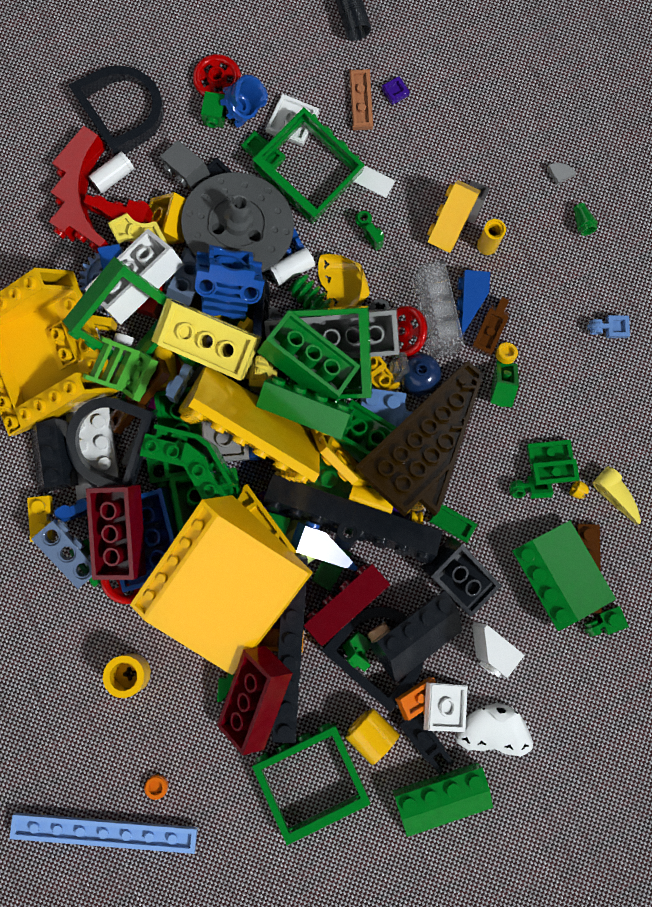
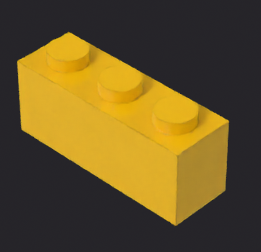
(452, 215)

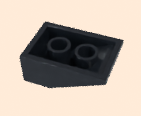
(461, 576)

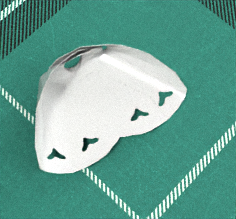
(496, 731)

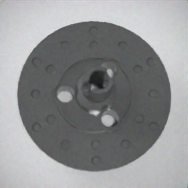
(240, 209)

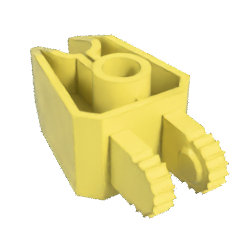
(260, 371)

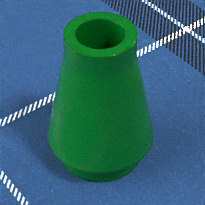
(585, 220)

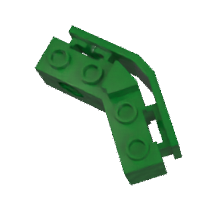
(197, 465)

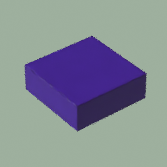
(395, 90)

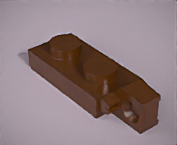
(491, 328)

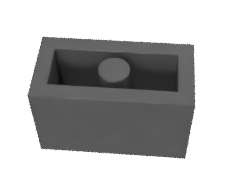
(184, 165)

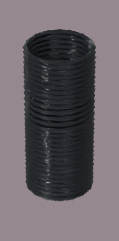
(354, 19)

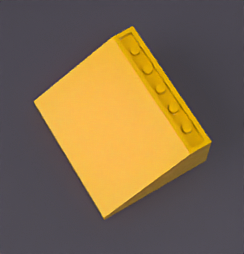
(38, 358)
(235, 412)
(221, 583)

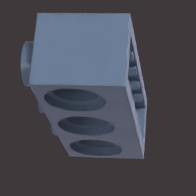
(183, 280)
(54, 552)

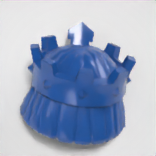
(244, 99)

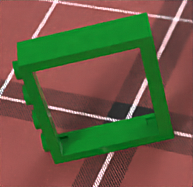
(324, 135)
(96, 295)
(365, 351)
(325, 817)

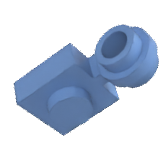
(615, 326)

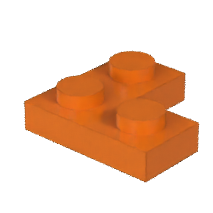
(413, 701)

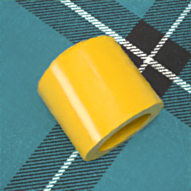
(121, 685)
(372, 736)

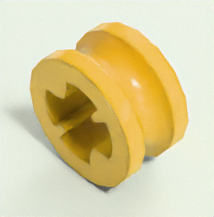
(417, 517)

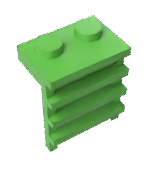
(133, 371)

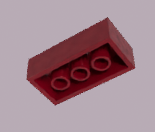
(116, 532)
(346, 604)
(254, 699)

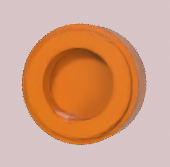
(156, 787)

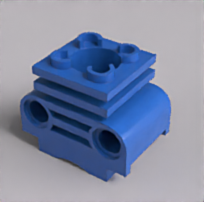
(227, 281)

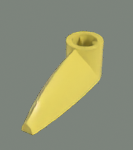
(610, 485)

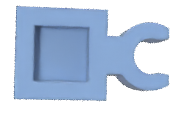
(177, 386)

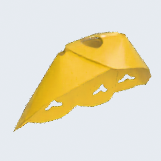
(347, 280)

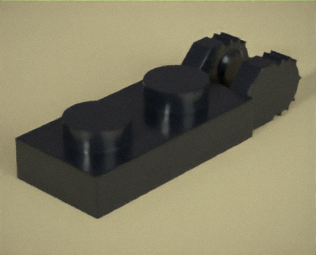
(425, 741)

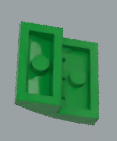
(552, 462)

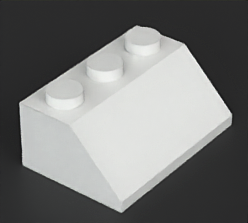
(494, 651)

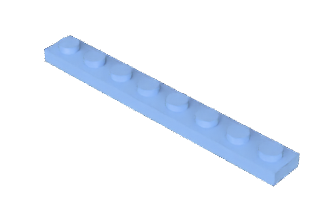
(103, 833)

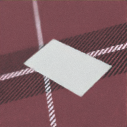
(375, 181)

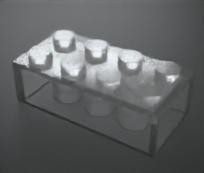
(439, 309)

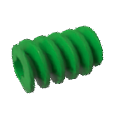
(307, 295)

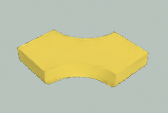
(127, 229)

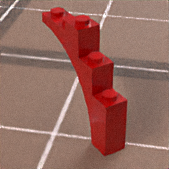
(74, 167)
(141, 213)

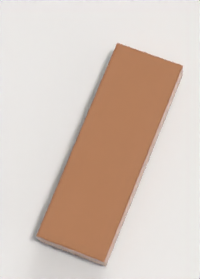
(361, 99)

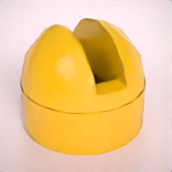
(578, 489)

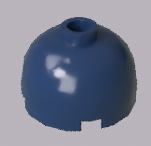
(421, 383)

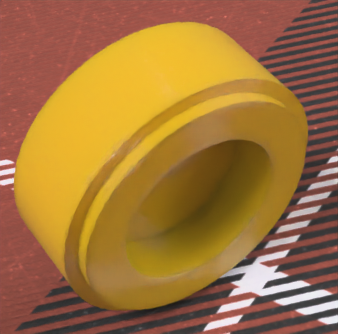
(506, 353)

